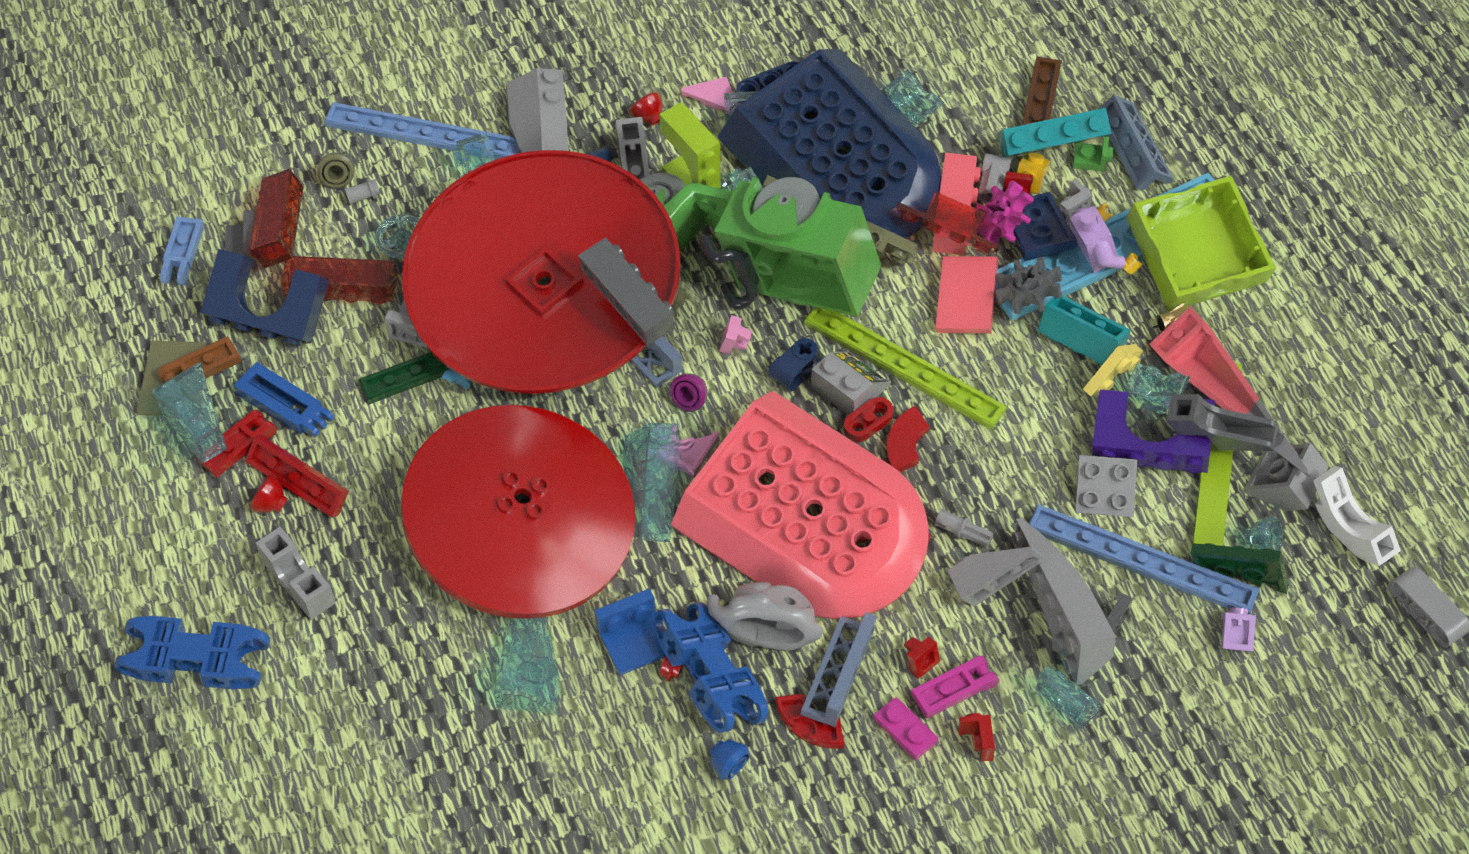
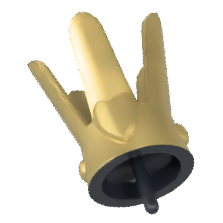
(1167, 319)

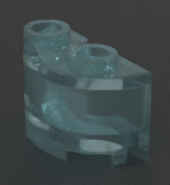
(912, 99)
(473, 152)
(1155, 389)

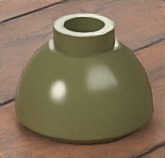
(335, 170)

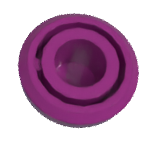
(688, 392)

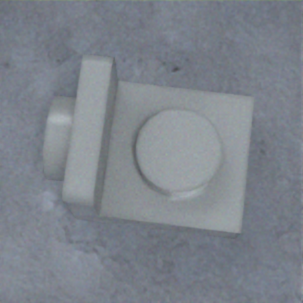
(1078, 197)

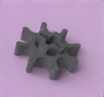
(1029, 285)

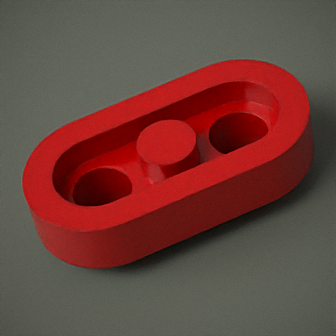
(867, 421)

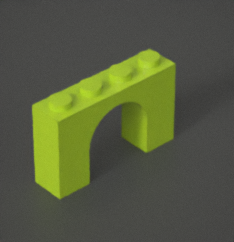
(696, 145)

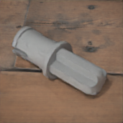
(963, 528)

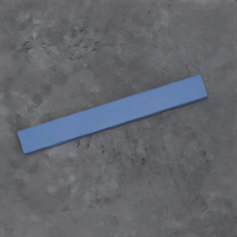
(411, 129)
(1143, 559)

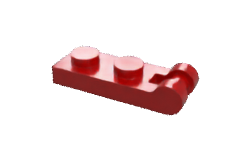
(239, 441)

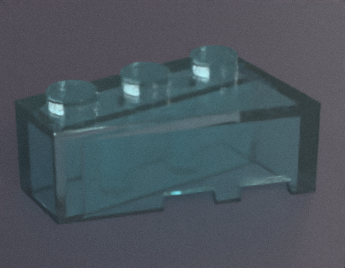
(192, 412)

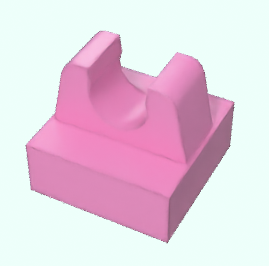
(734, 336)

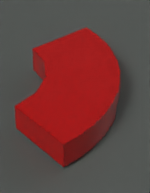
(904, 438)
(807, 729)

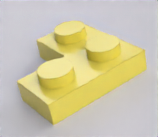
(1120, 361)

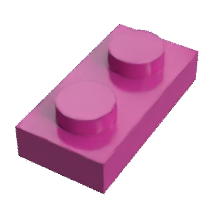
(906, 728)

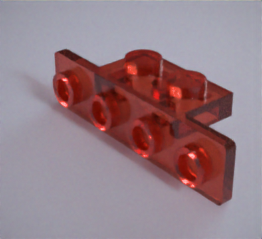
(953, 218)

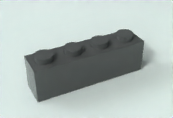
(627, 291)

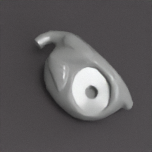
(767, 616)

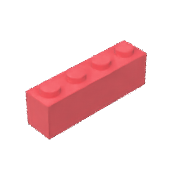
(957, 183)

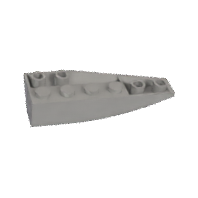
(1069, 607)

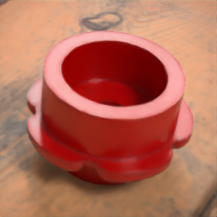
(668, 671)

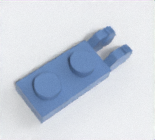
(181, 248)

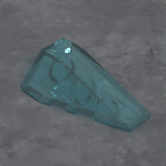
(652, 469)
(528, 669)

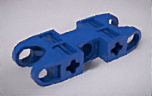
(172, 649)
(715, 677)

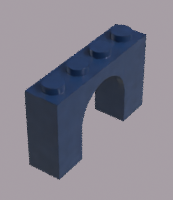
(227, 301)

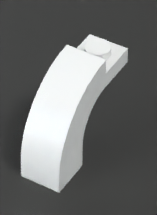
(1345, 519)

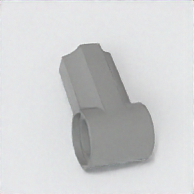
(993, 174)

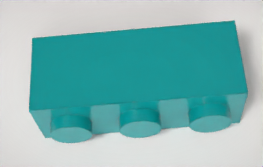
(1082, 329)

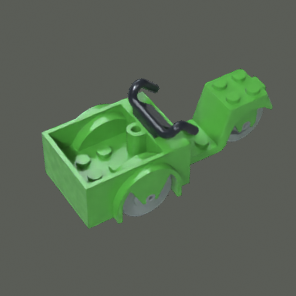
(777, 240)

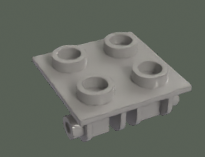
(1106, 486)

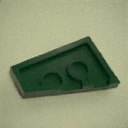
(1252, 564)

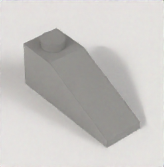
(632, 146)
(986, 573)

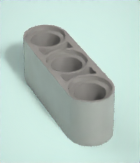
(1430, 605)

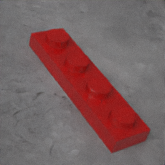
(297, 476)

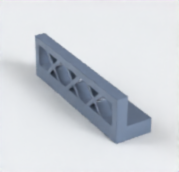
(1135, 144)
(665, 355)
(848, 669)

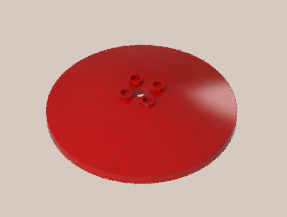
(508, 553)

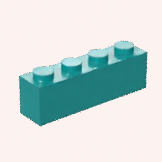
(1054, 132)

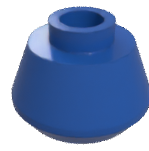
(728, 758)

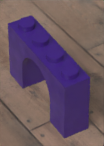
(1115, 440)

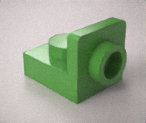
(1092, 156)

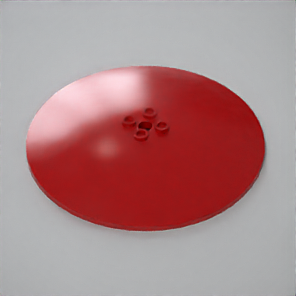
(501, 230)

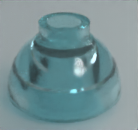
(1265, 534)

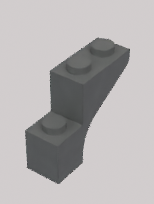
(1225, 428)

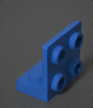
(629, 631)

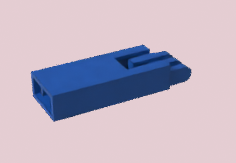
(277, 397)

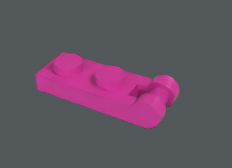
(954, 687)

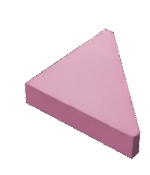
(709, 93)
(695, 452)

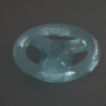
(401, 236)

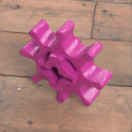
(1004, 212)

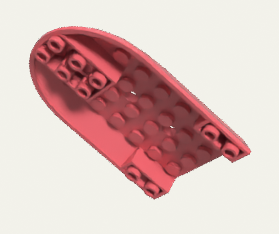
(767, 526)

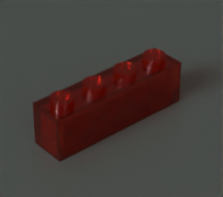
(276, 218)
(348, 278)

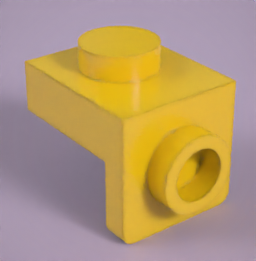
(1035, 165)

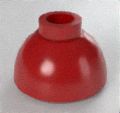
(648, 108)
(269, 496)

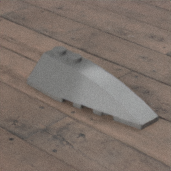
(538, 110)

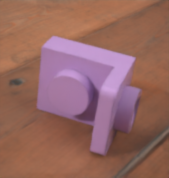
(1238, 630)

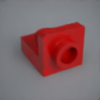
(982, 734)

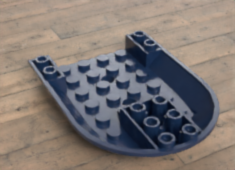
(887, 155)

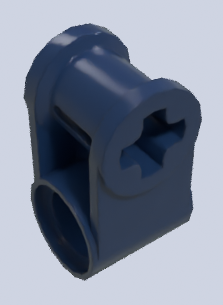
(794, 364)

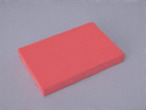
(966, 294)

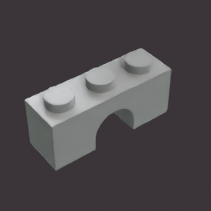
(303, 584)

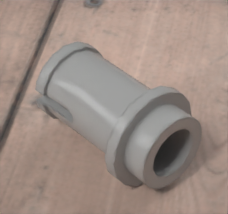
(362, 191)

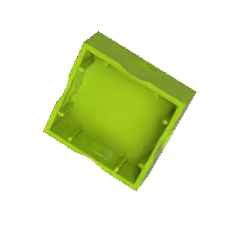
(1200, 243)

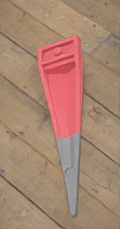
(1196, 352)

